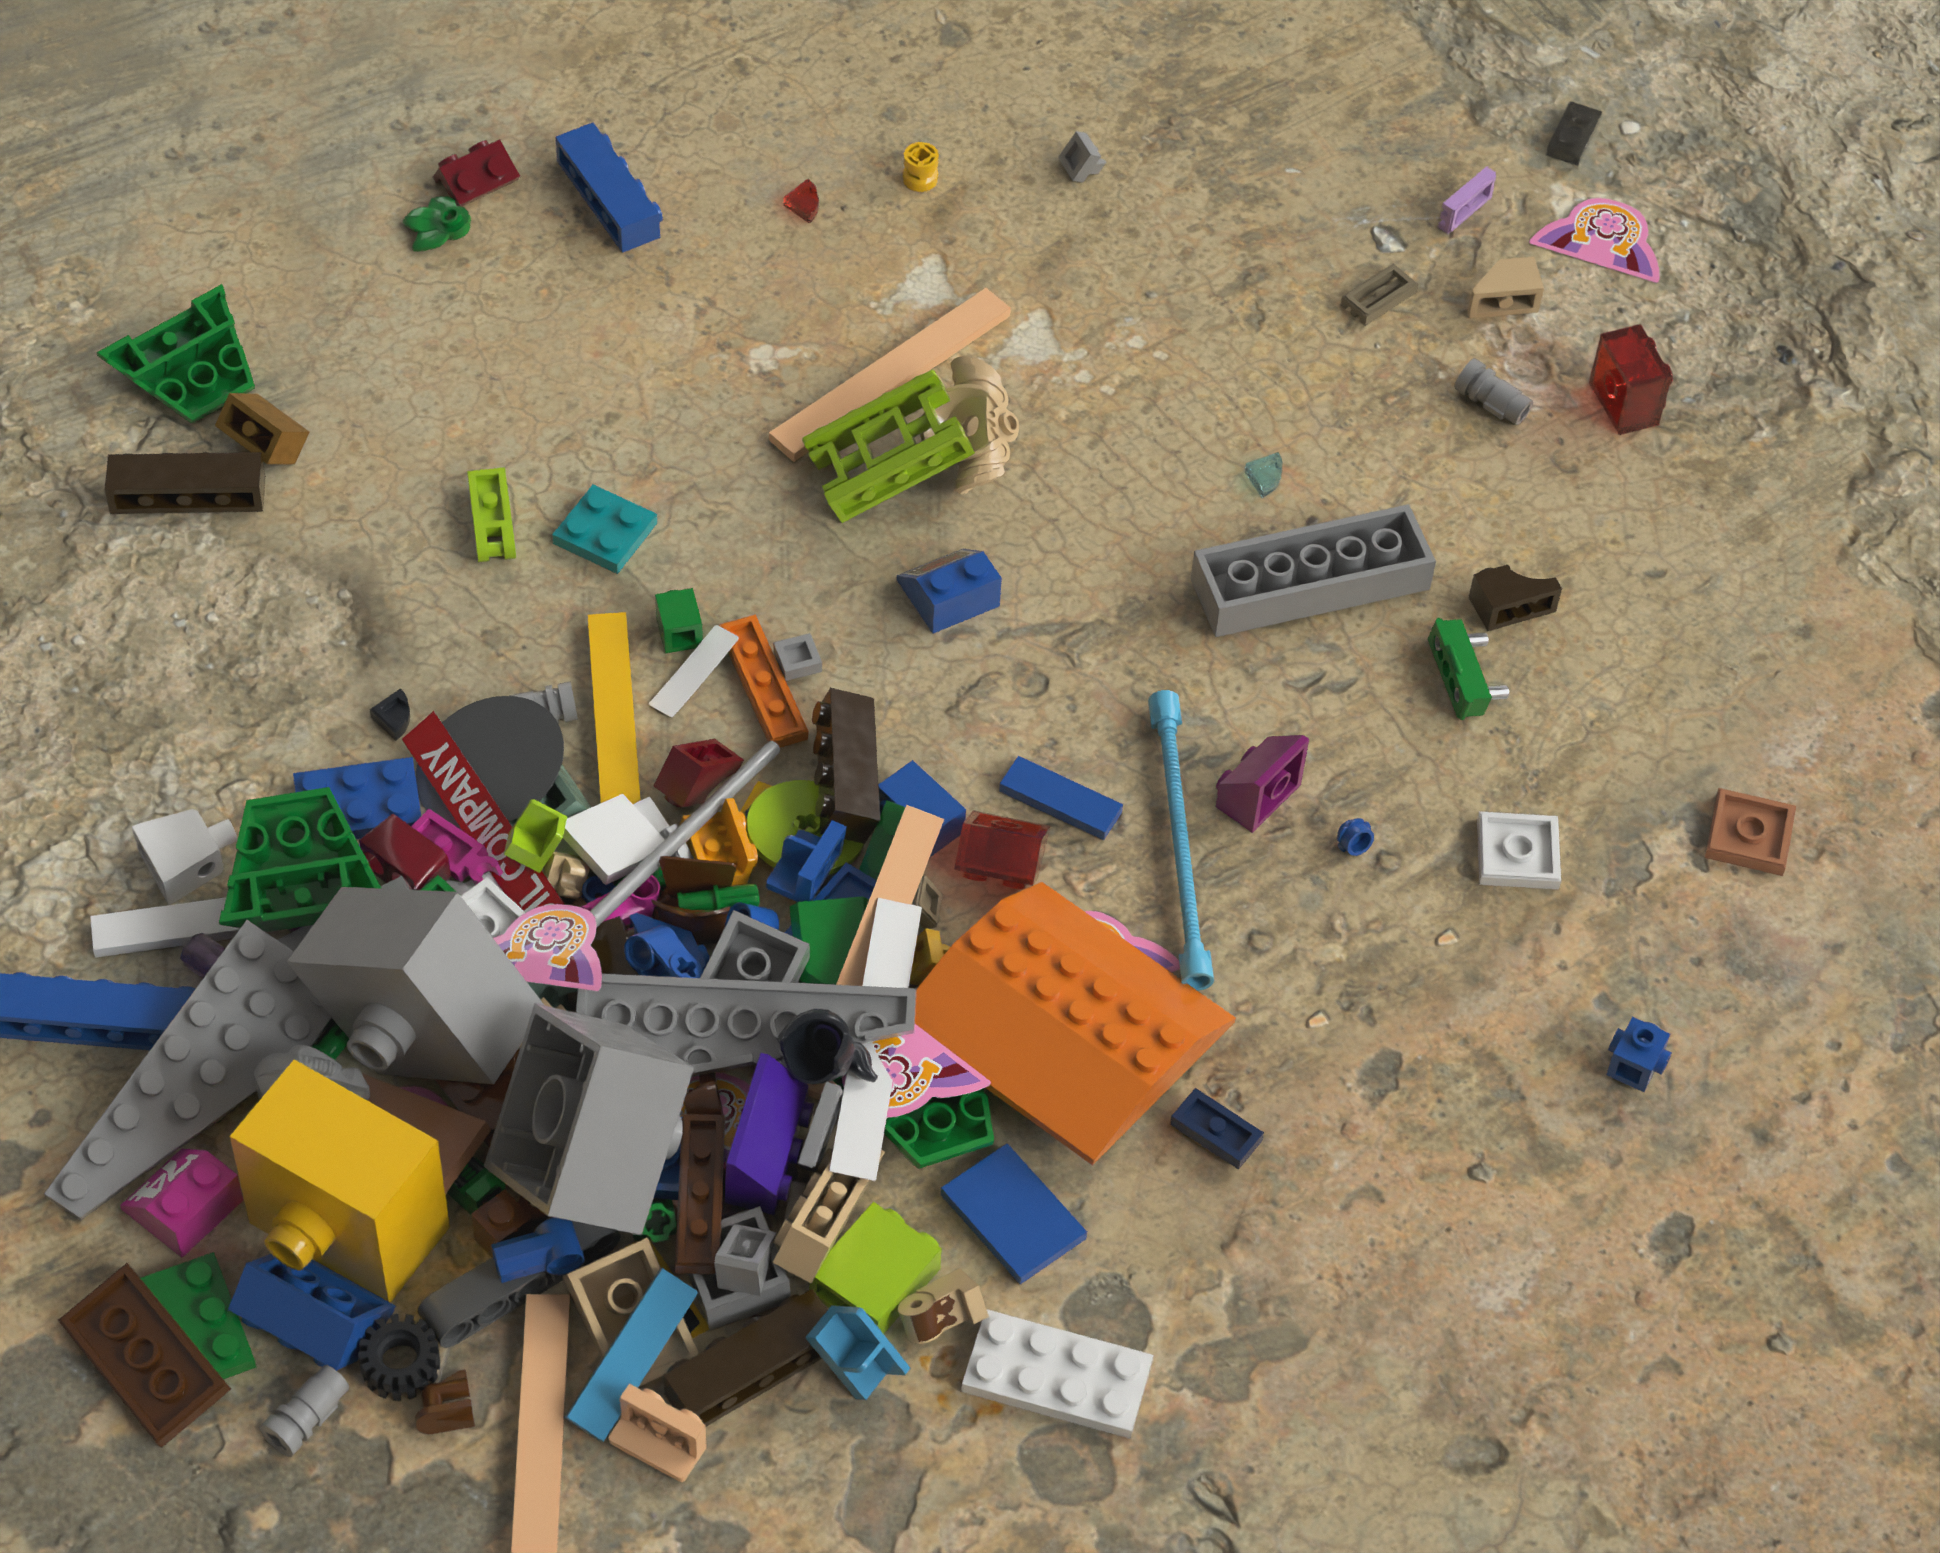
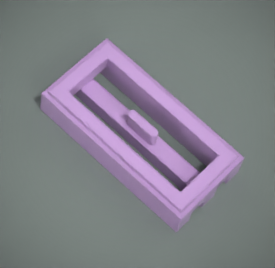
(1467, 200)

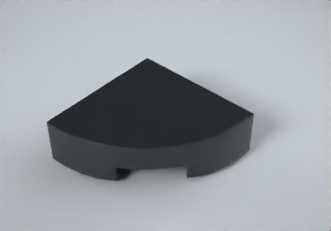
(393, 714)

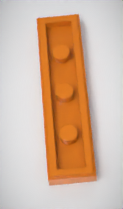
(765, 683)

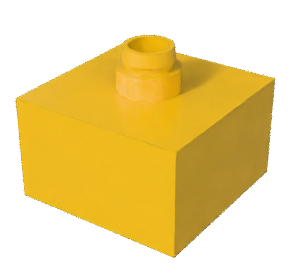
(340, 1182)

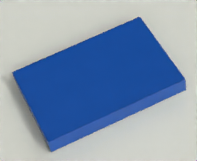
(1013, 1213)

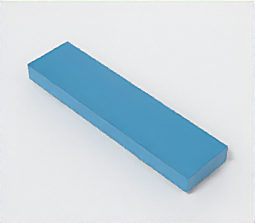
(631, 1353)

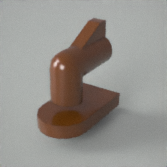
(445, 1417)

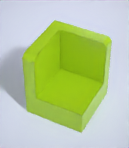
(535, 835)

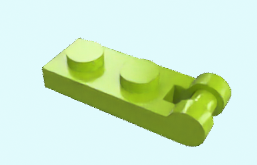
(491, 513)

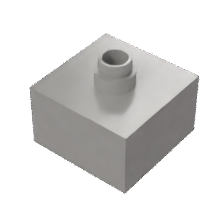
(416, 984)
(589, 1119)

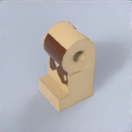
(941, 1307)

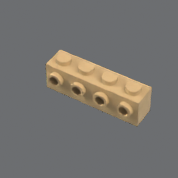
(818, 1220)

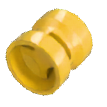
(920, 167)

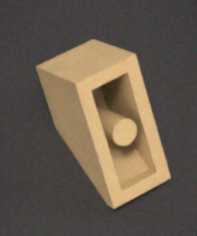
(1508, 289)

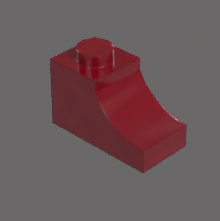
(695, 771)

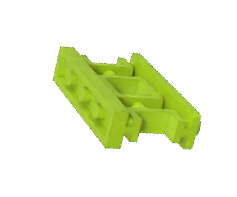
(898, 467)

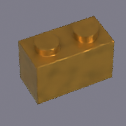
(262, 428)

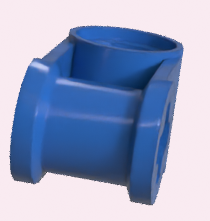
(660, 954)

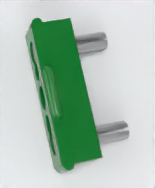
(1461, 669)

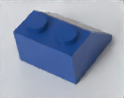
(952, 588)

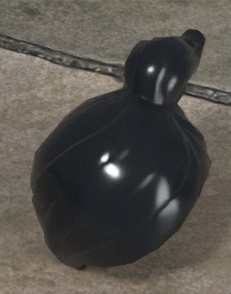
(821, 1049)

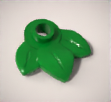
(437, 223)

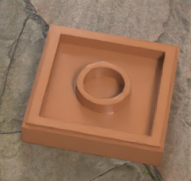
(1750, 831)

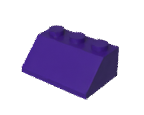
(767, 1138)

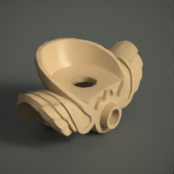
(981, 409)

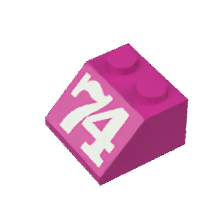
(185, 1199)

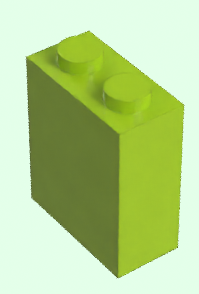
(877, 1265)

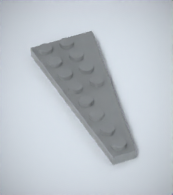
(729, 1022)

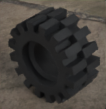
(399, 1334)

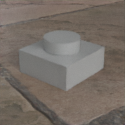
(797, 657)

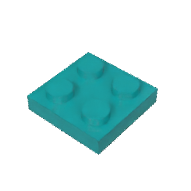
(605, 529)

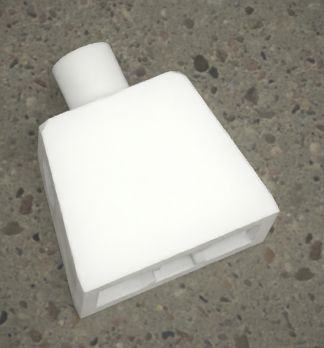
(182, 851)

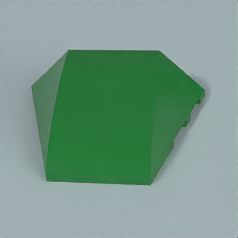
(187, 359)
(292, 861)
(941, 1128)

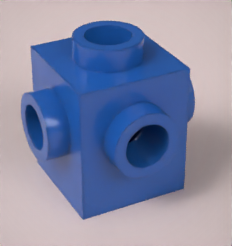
(1638, 1053)

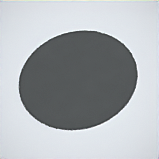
(511, 748)

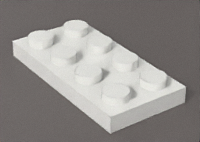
(1057, 1373)

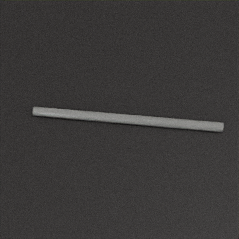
(684, 832)

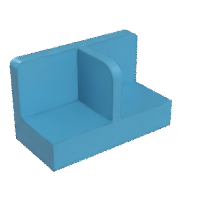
(855, 1349)

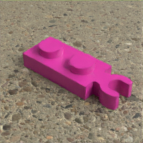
(464, 852)

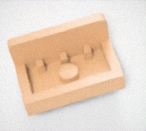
(659, 1433)

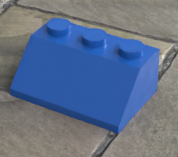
(308, 1309)

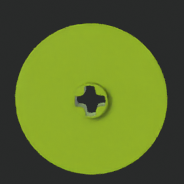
(782, 813)

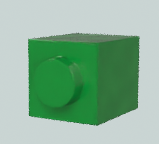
(678, 620)

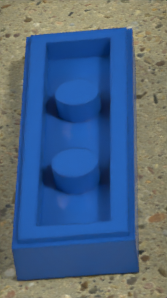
(1061, 797)

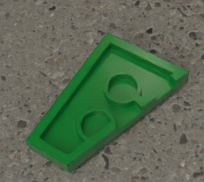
(200, 1303)

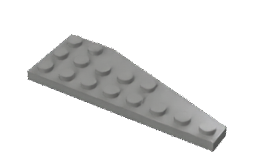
(196, 1068)

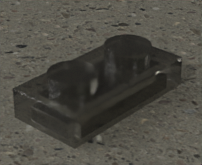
(1574, 133)

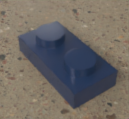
(1216, 1128)

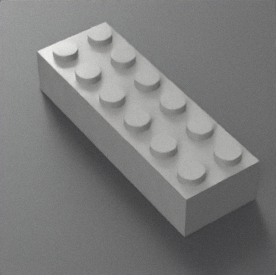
(1312, 570)

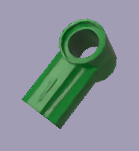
(659, 1222)

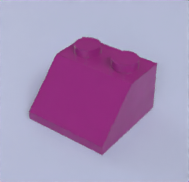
(1262, 780)

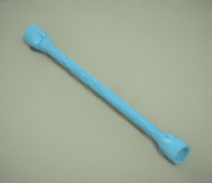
(1195, 962)

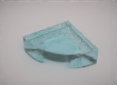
(1265, 473)

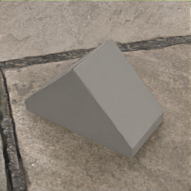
(744, 1259)

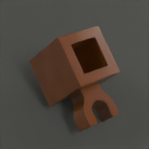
(504, 1219)

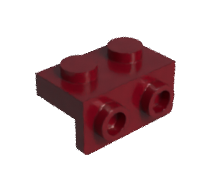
(477, 173)

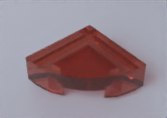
(803, 201)

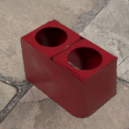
(405, 853)

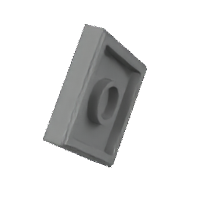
(821, 1127)

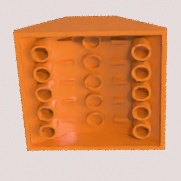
(1065, 1018)

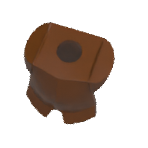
(687, 876)

